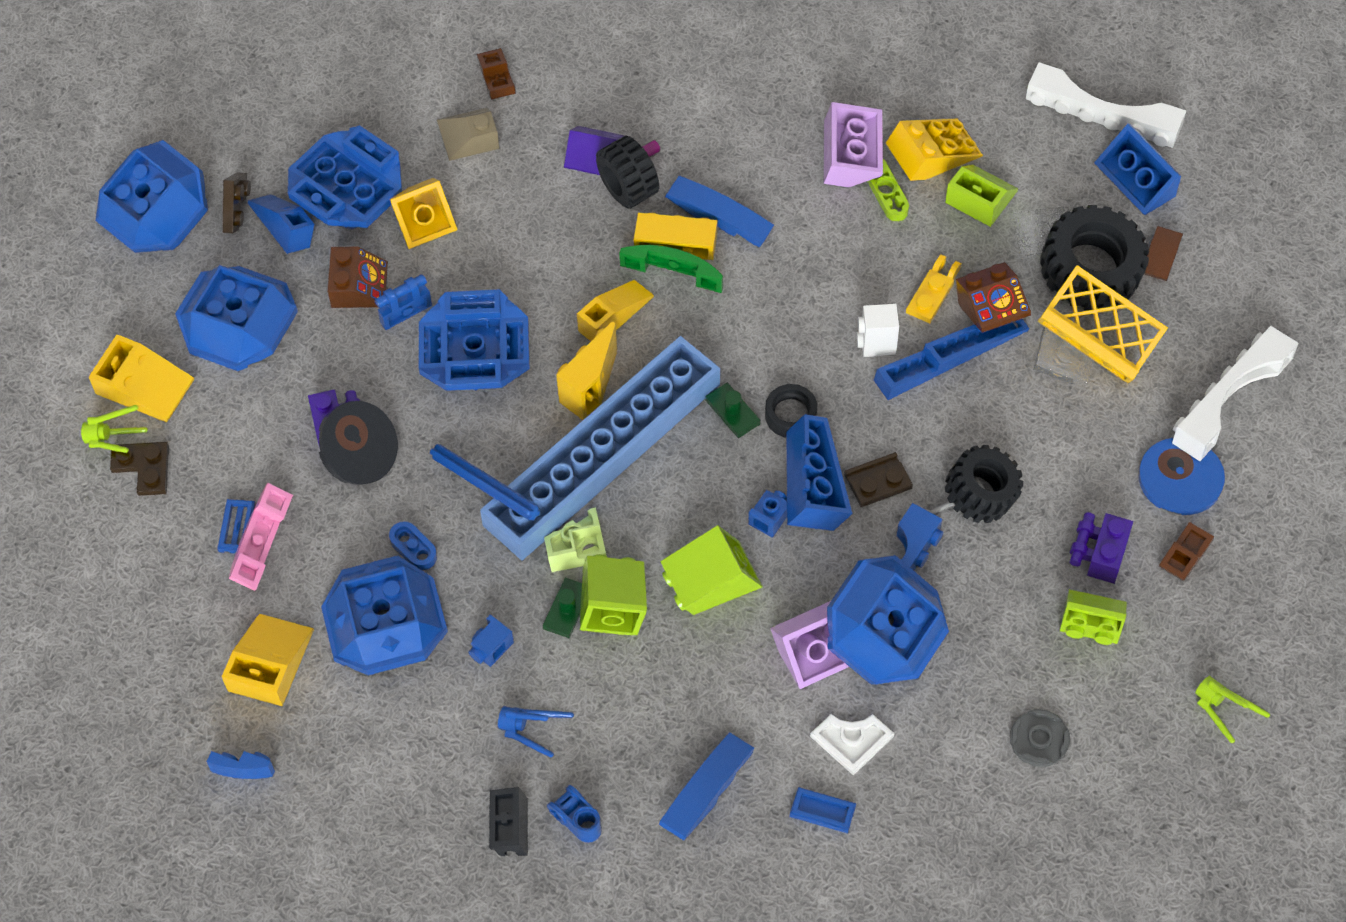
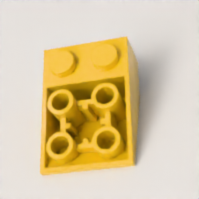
(931, 147)
(586, 376)
(139, 377)
(267, 659)

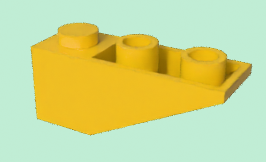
(615, 306)

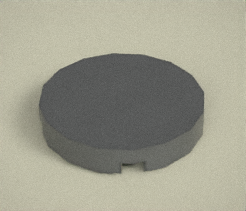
(1036, 747)

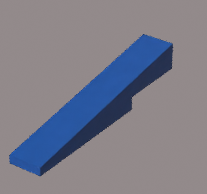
(942, 356)

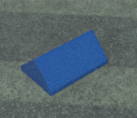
(1139, 170)

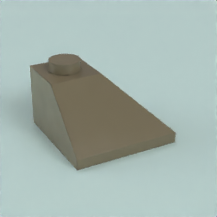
(469, 133)

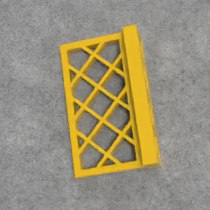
(1089, 344)

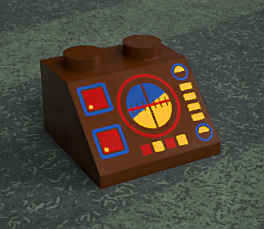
(355, 277)
(992, 297)

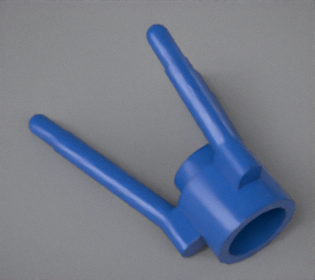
(515, 719)

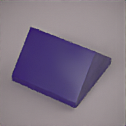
(583, 146)

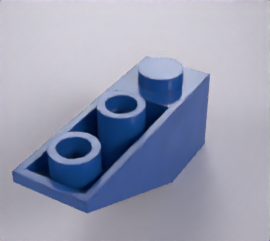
(284, 221)

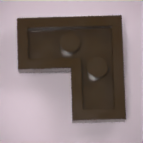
(235, 191)
(149, 461)

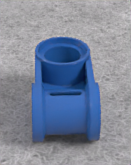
(573, 811)

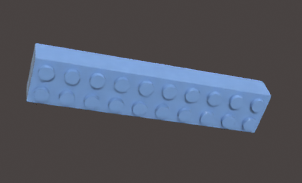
(604, 445)

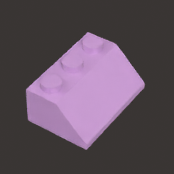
(852, 145)
(805, 647)

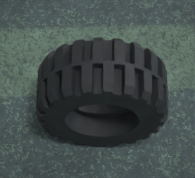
(1100, 229)

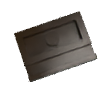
(878, 479)

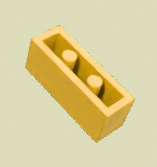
(683, 233)

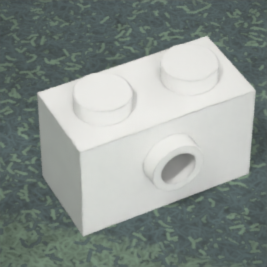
(878, 330)

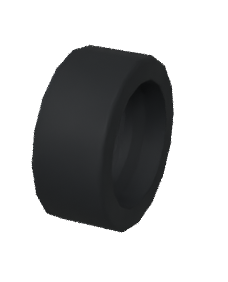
(782, 393)

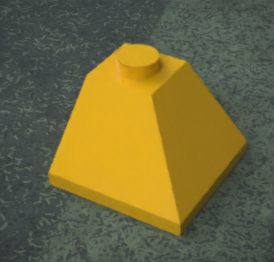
(423, 213)

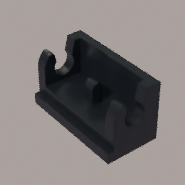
(508, 821)

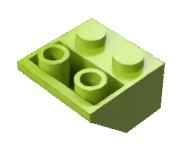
(979, 194)
(1093, 617)

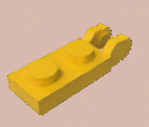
(933, 291)

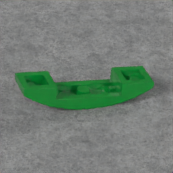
(673, 259)

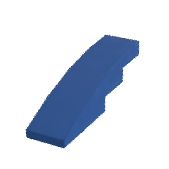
(710, 204)
(706, 786)

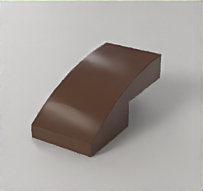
(496, 73)
(1162, 252)
(1186, 551)

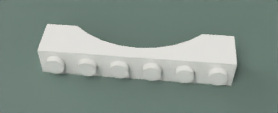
(1054, 89)
(1264, 359)

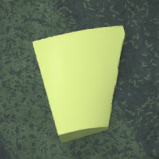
(567, 545)

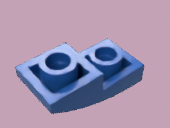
(247, 767)

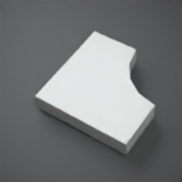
(852, 742)

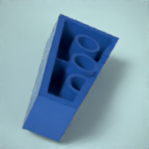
(814, 477)

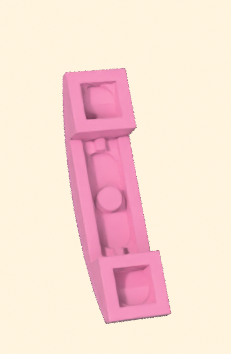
(258, 536)

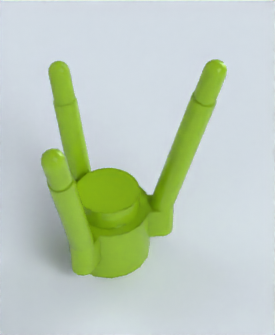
(96, 432)
(1214, 693)

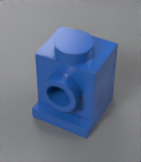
(768, 519)
(490, 642)

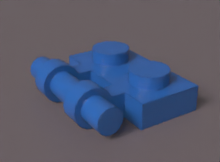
(403, 301)

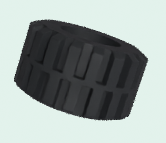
(627, 172)
(970, 496)

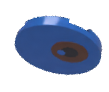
(1178, 480)

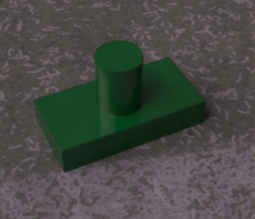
(732, 410)
(565, 609)

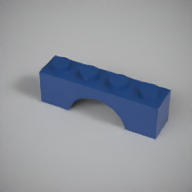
(917, 533)

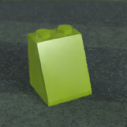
(709, 571)
(613, 595)

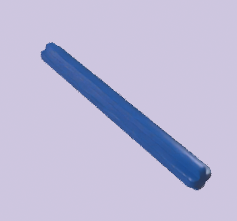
(485, 482)

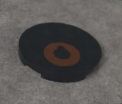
(357, 443)

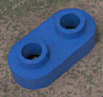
(414, 546)

